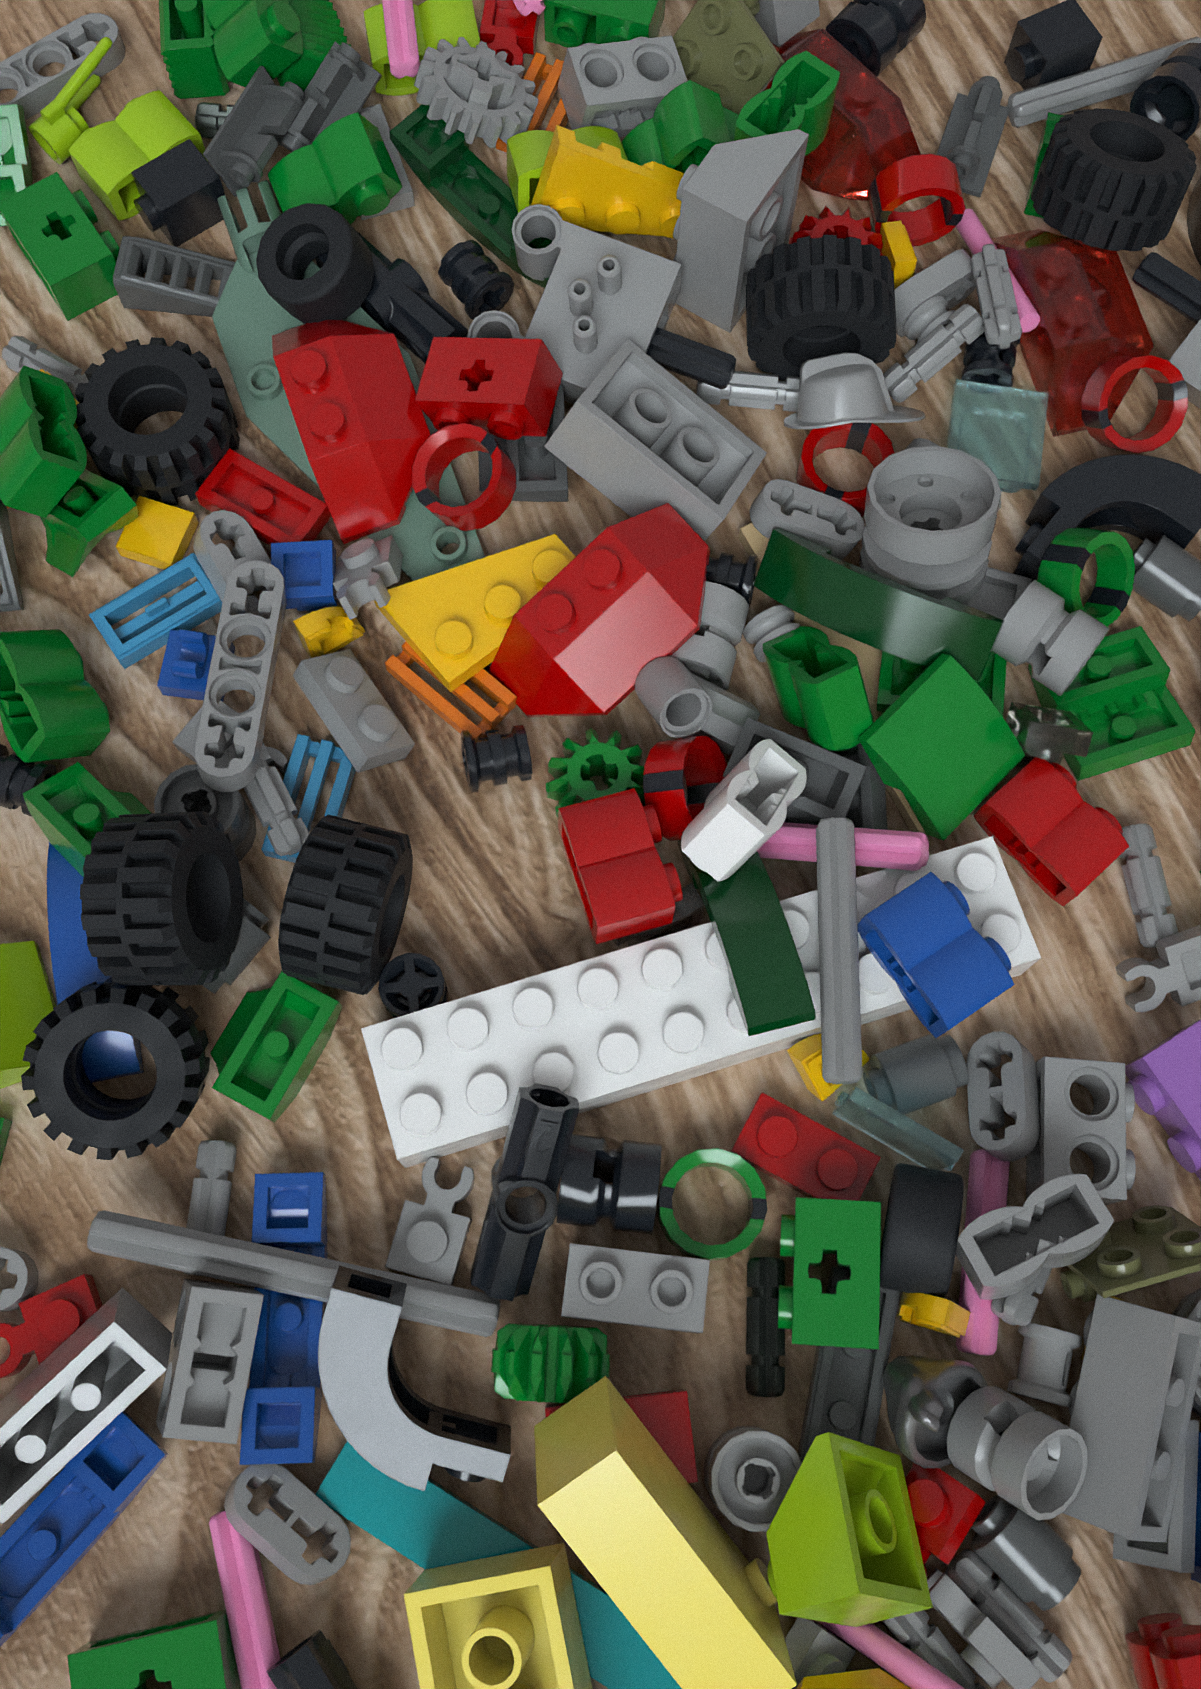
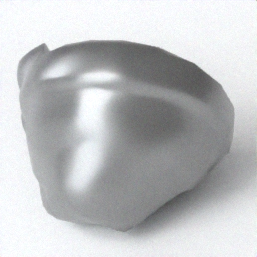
(922, 1402)

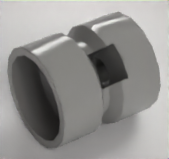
(1048, 637)
(711, 649)
(1017, 1452)
(750, 1475)

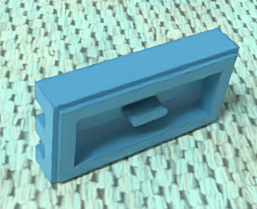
(152, 628)
(324, 754)

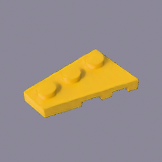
(605, 191)
(464, 612)

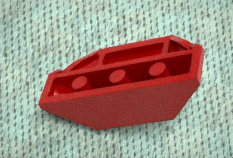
(353, 419)
(606, 617)

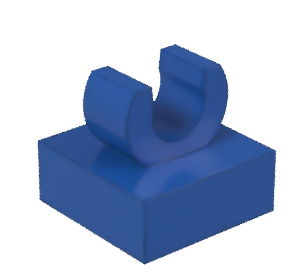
(307, 573)
(187, 664)

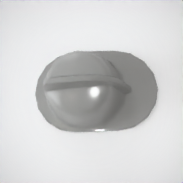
(845, 391)

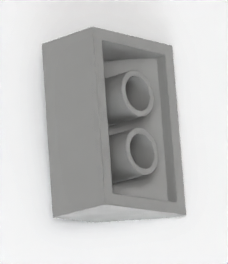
(732, 215)
(655, 443)

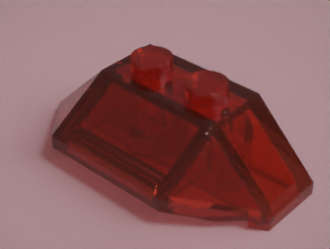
(865, 125)
(1084, 319)

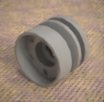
(931, 521)

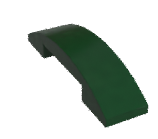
(462, 184)
(874, 607)
(756, 946)

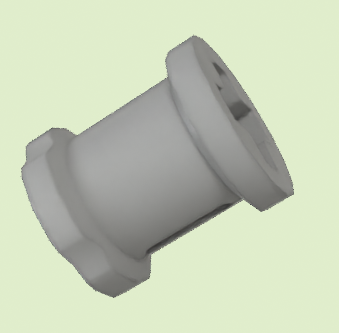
(1045, 1364)

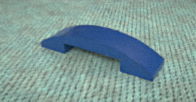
(106, 1052)
(285, 1381)
(72, 1517)

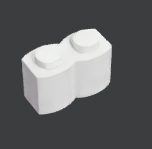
(744, 810)

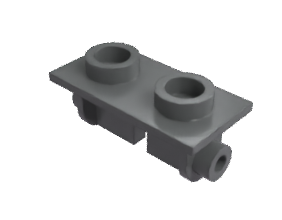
(334, 92)
(250, 129)
(974, 133)

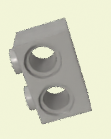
(618, 81)
(1098, 1134)
(635, 1288)
(209, 1362)

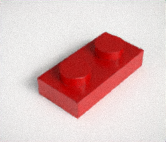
(266, 501)
(803, 1152)

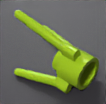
(59, 120)

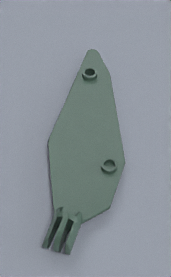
(245, 326)

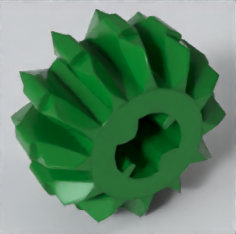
(573, 773)
(548, 1361)

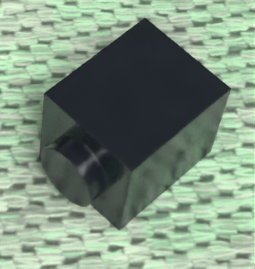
(1052, 45)
(178, 193)

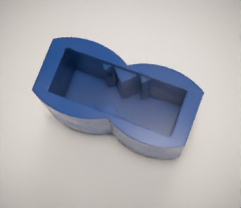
(936, 953)

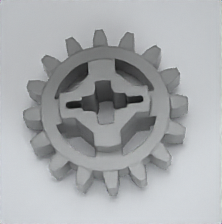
(475, 91)

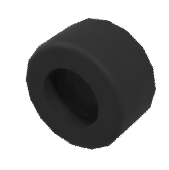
(298, 239)
(921, 1230)

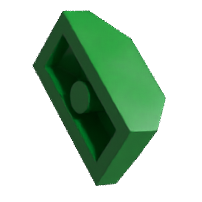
(83, 518)
(74, 808)
(273, 1045)

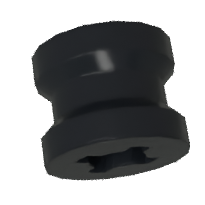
(411, 976)

